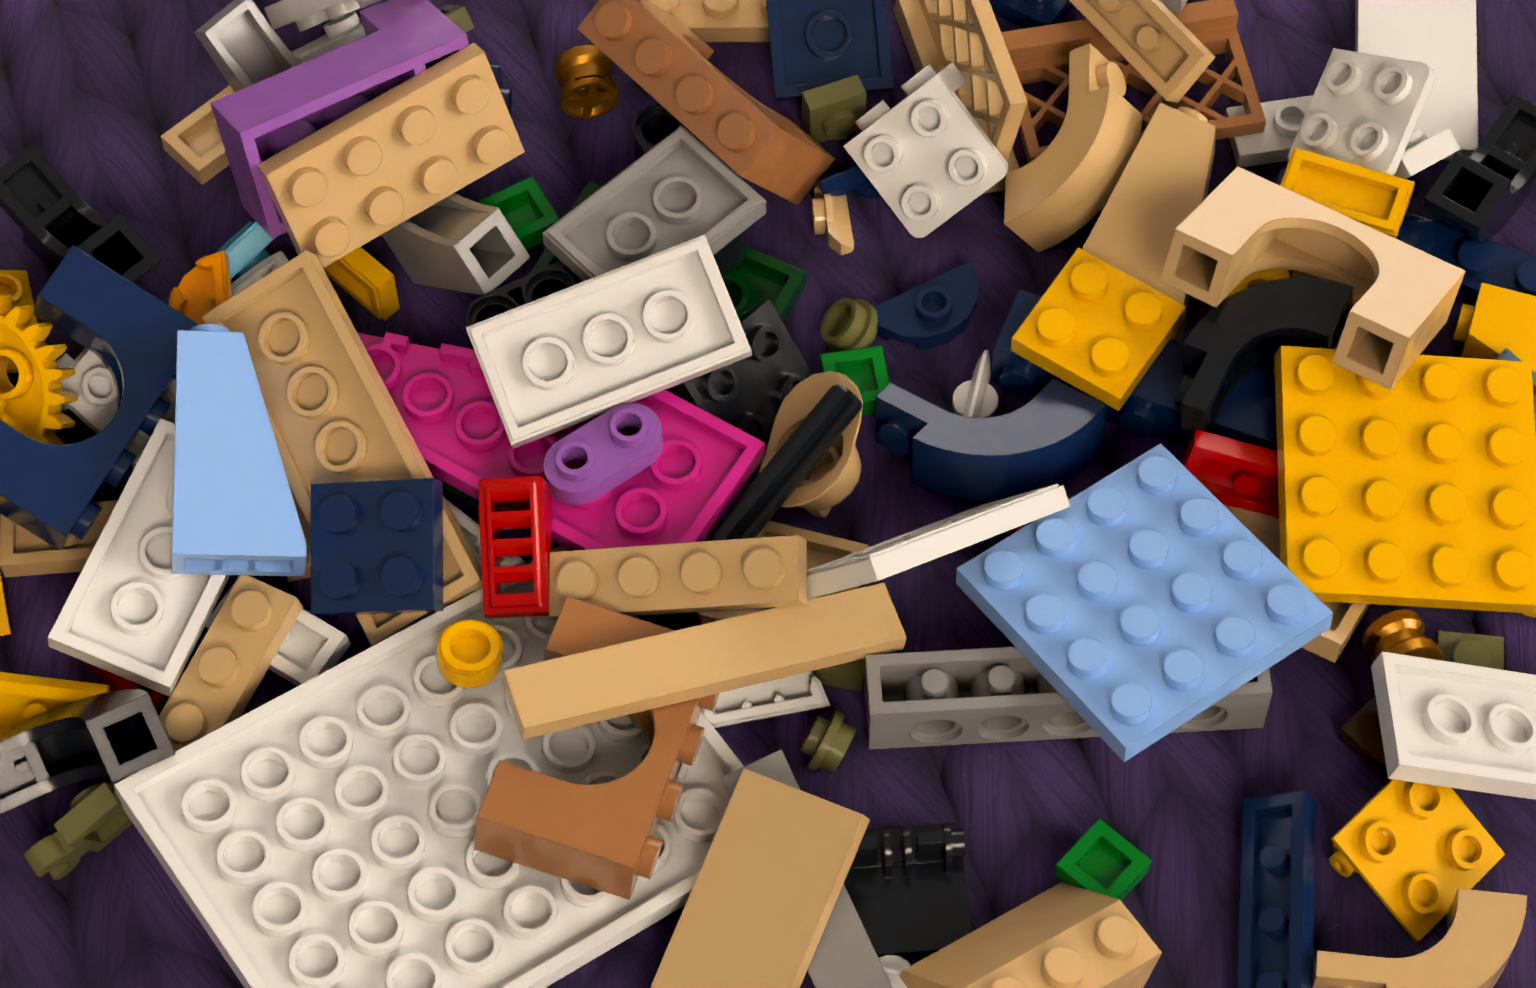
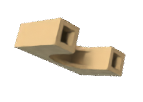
(1259, 226)

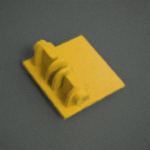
(1415, 851)

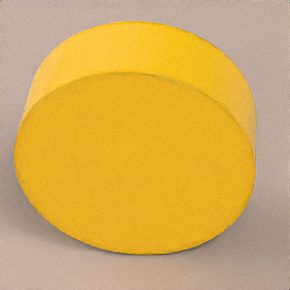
(469, 653)

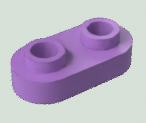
(607, 454)

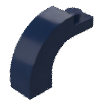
(992, 455)

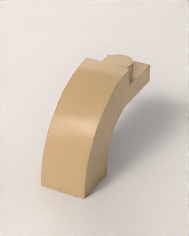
(1082, 163)
(1470, 955)

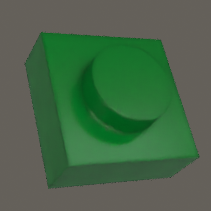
(525, 210)
(864, 367)
(1103, 863)

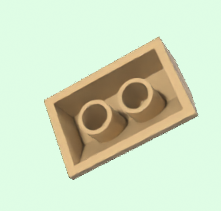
(1048, 942)

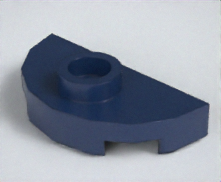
(932, 311)

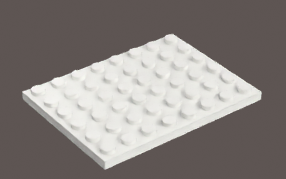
(343, 815)

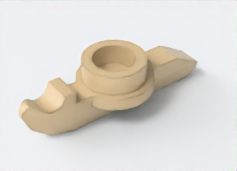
(832, 218)

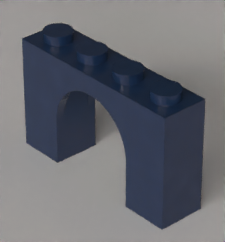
(135, 336)

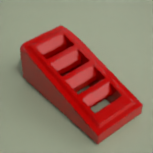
(515, 492)

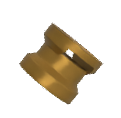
(586, 82)
(1400, 634)

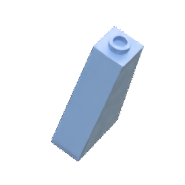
(228, 474)

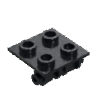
(754, 387)
(911, 888)

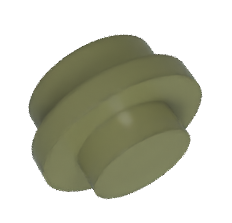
(849, 325)
(827, 742)

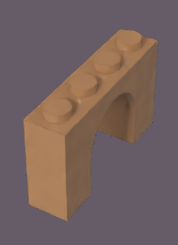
(676, 72)
(597, 830)

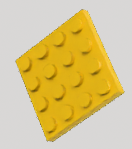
(1410, 486)

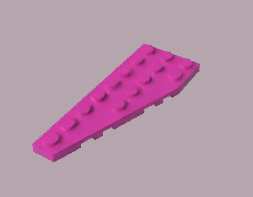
(464, 441)

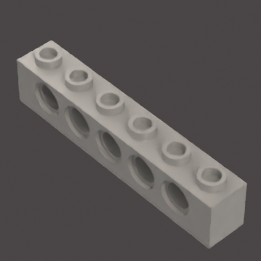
(1001, 698)

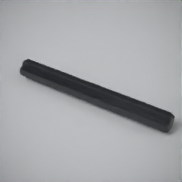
(780, 476)

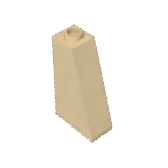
(1154, 195)

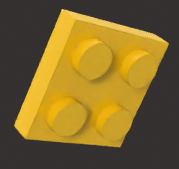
(1098, 329)

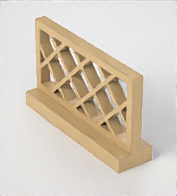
(971, 39)

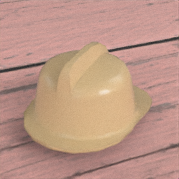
(839, 467)

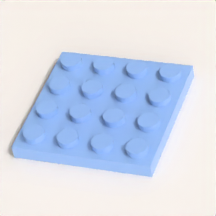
(1143, 601)

